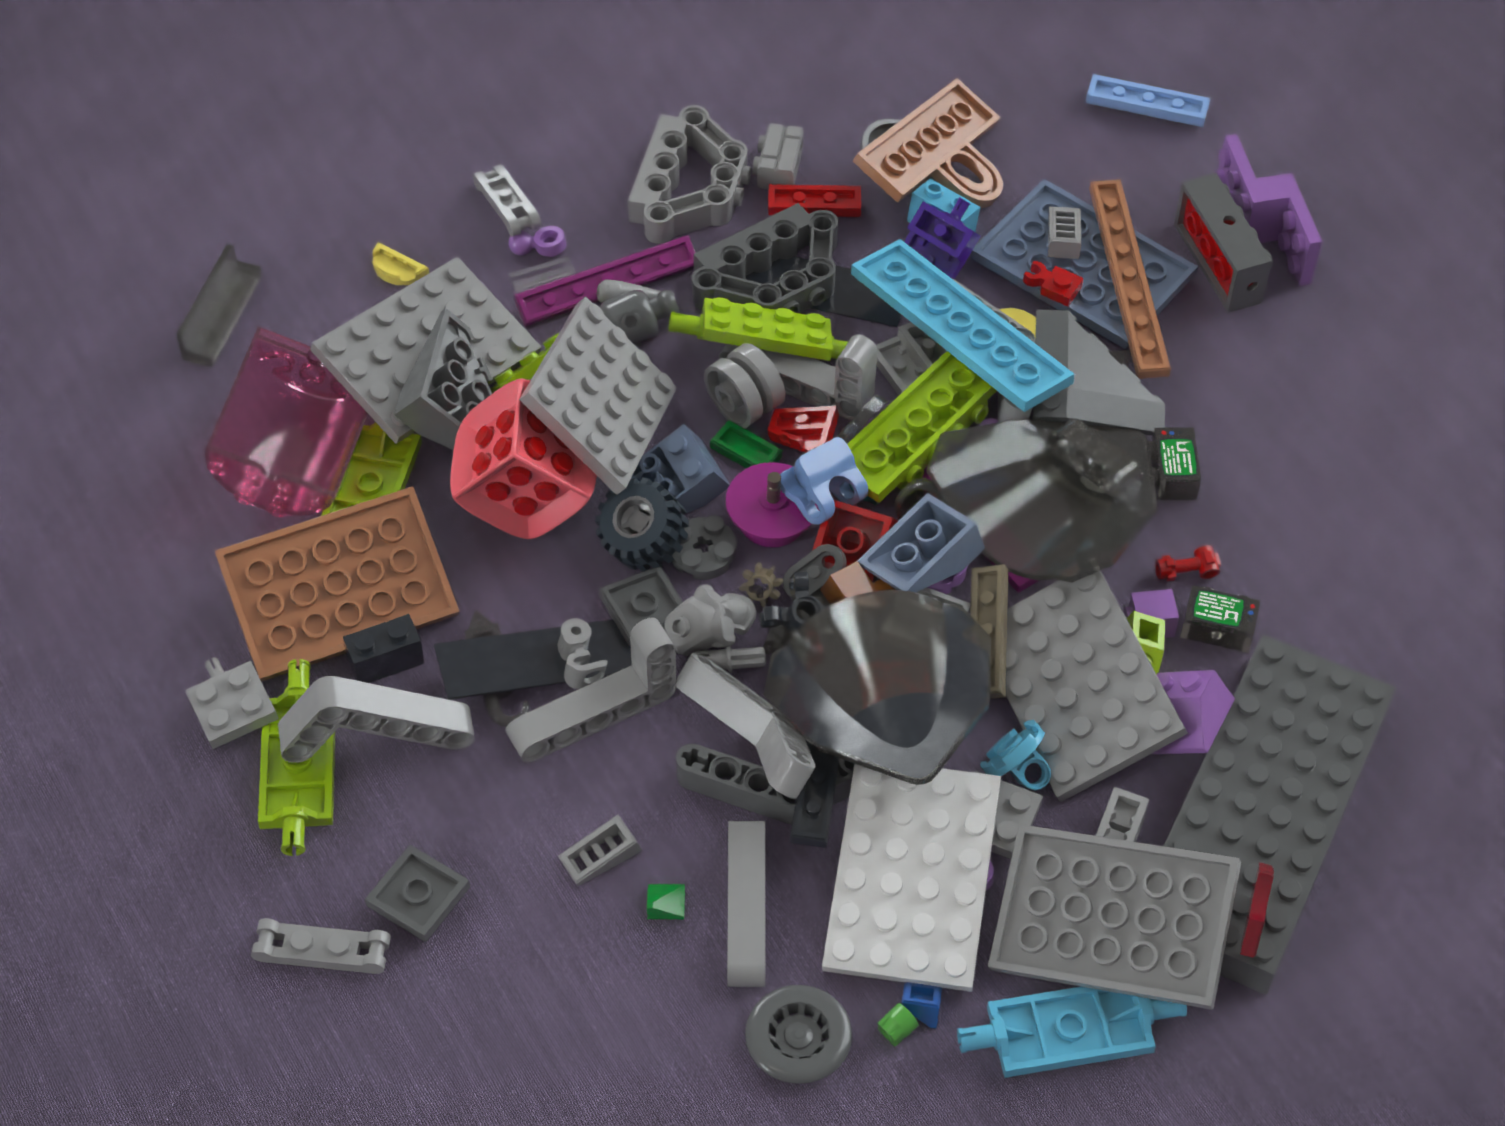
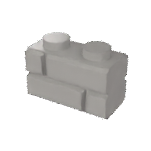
(779, 155)

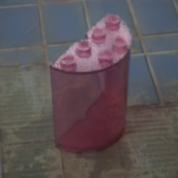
(284, 430)

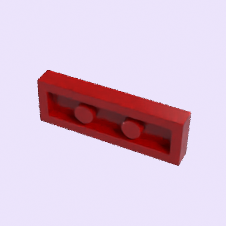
(839, 199)

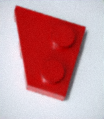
(803, 426)

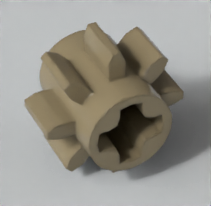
(767, 577)

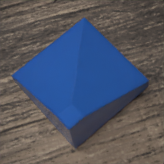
(922, 1002)

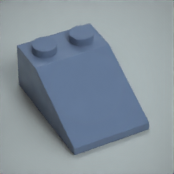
(924, 547)

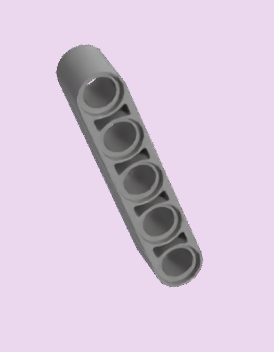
(746, 904)

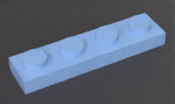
(1148, 100)

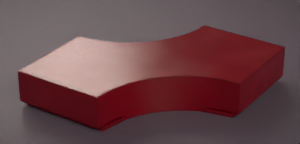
(1257, 910)

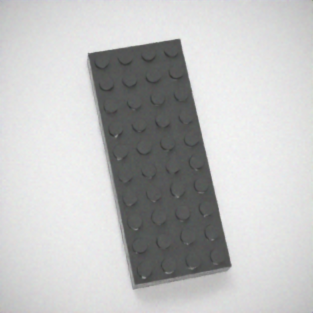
(1280, 787)

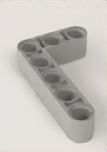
(820, 384)
(604, 702)
(371, 709)

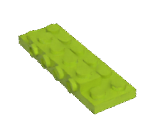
(905, 434)

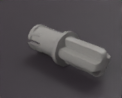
(736, 658)

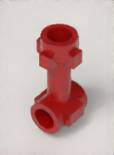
(1204, 561)

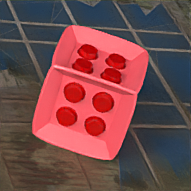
(516, 468)

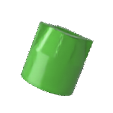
(897, 1024)

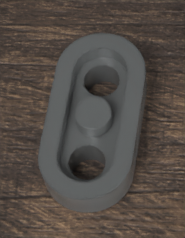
(815, 567)

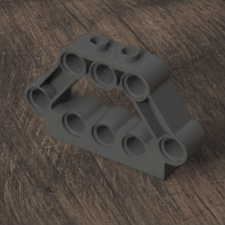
(724, 265)

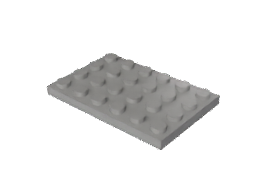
(381, 345)
(599, 394)
(1085, 684)
(1115, 915)

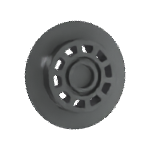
(797, 1035)

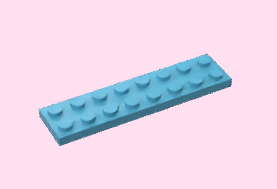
(963, 325)

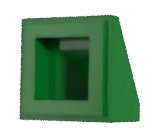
(666, 901)

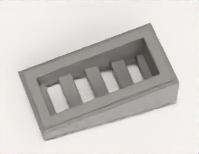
(1057, 243)
(606, 861)

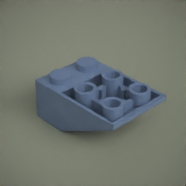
(683, 468)

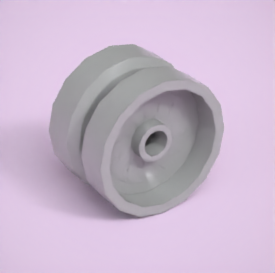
(744, 385)

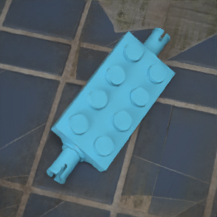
(1067, 1029)

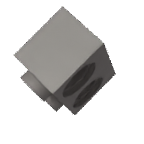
(1123, 816)

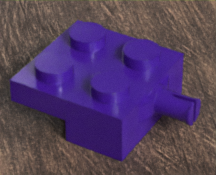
(942, 237)

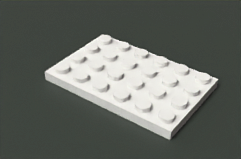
(913, 878)

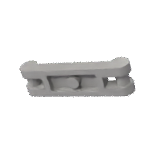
(507, 200)
(321, 947)

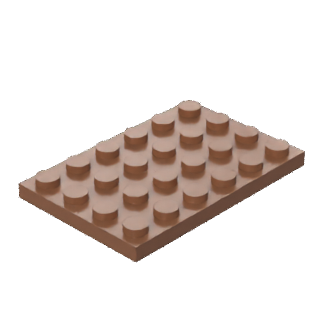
(333, 578)

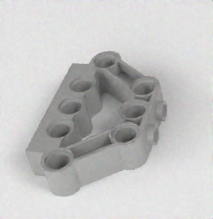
(659, 175)

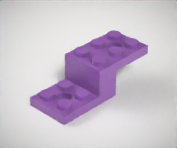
(1272, 208)

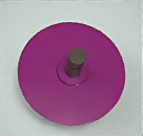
(762, 508)

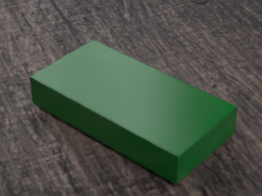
(744, 446)

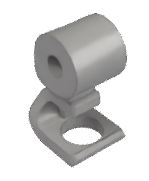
(573, 648)

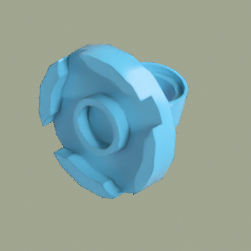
(1015, 753)

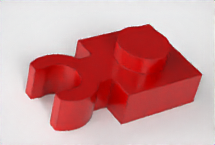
(1056, 285)

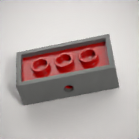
(1222, 242)

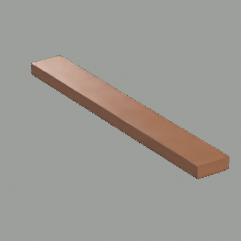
(1129, 280)

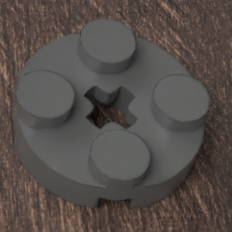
(720, 552)

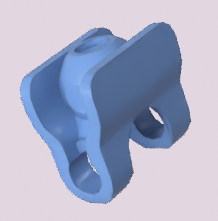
(817, 474)

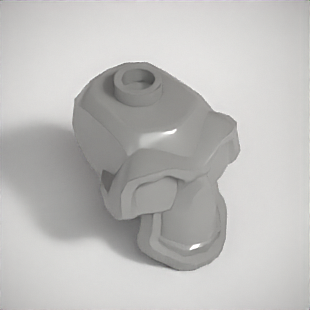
(709, 620)

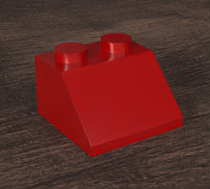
(853, 532)

